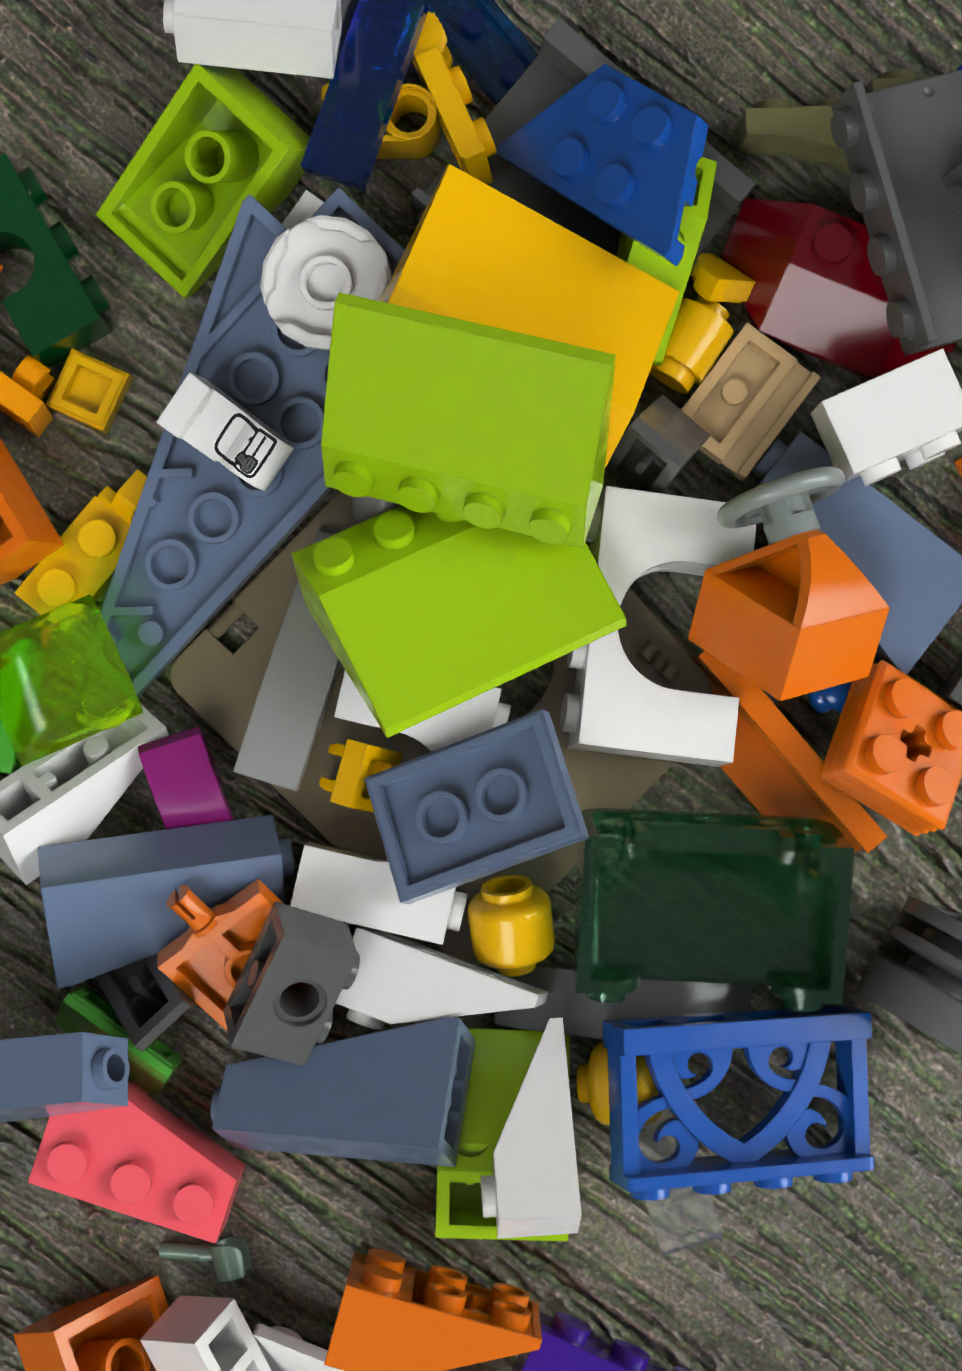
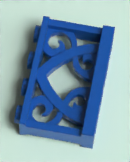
(669, 1044)

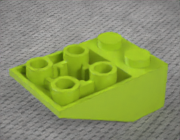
(495, 1080)

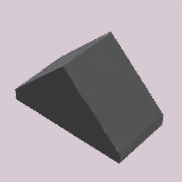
(656, 447)
(144, 1000)

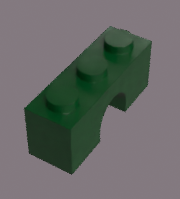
(56, 305)

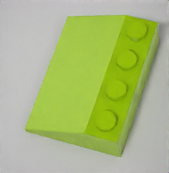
(466, 420)
(447, 609)

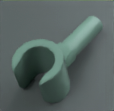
(229, 1256)

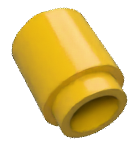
(694, 344)

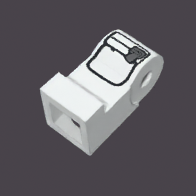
(225, 431)

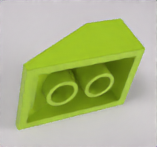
(195, 171)

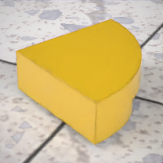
(720, 281)

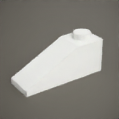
(69, 791)
(417, 983)
(535, 1158)
(203, 1336)

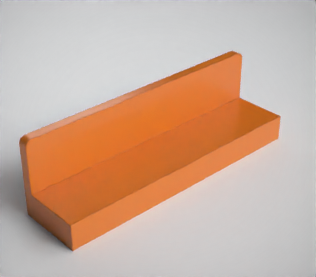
(777, 765)

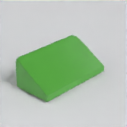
(90, 1013)

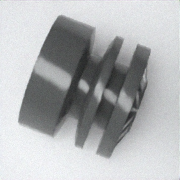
(929, 984)

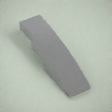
(290, 699)

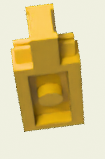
(88, 553)

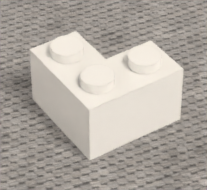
(893, 419)

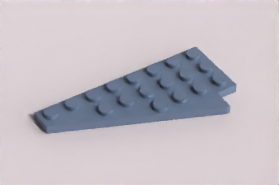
(196, 521)

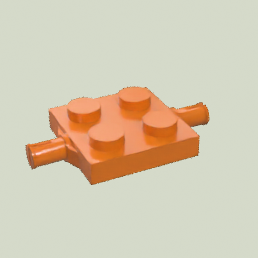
(216, 945)

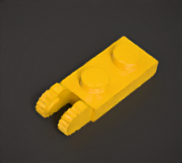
(468, 139)

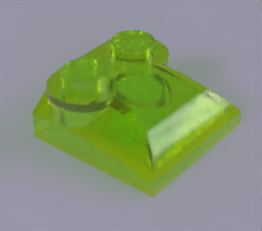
(62, 680)

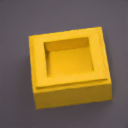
(89, 391)

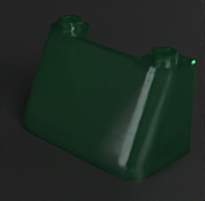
(712, 903)

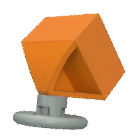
(795, 609)

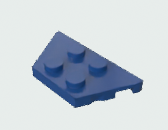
(616, 156)

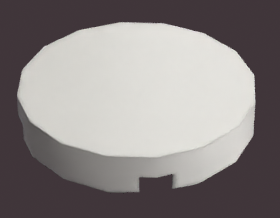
(311, 268)

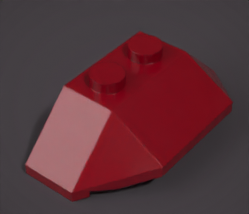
(815, 285)

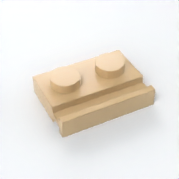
(748, 399)

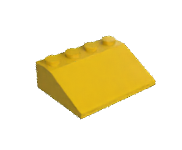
(520, 272)

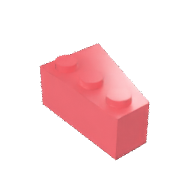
(141, 1166)

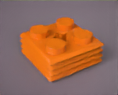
(897, 750)

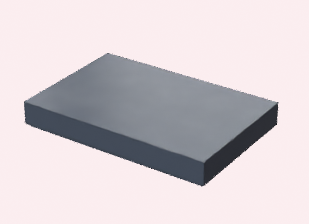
(476, 807)

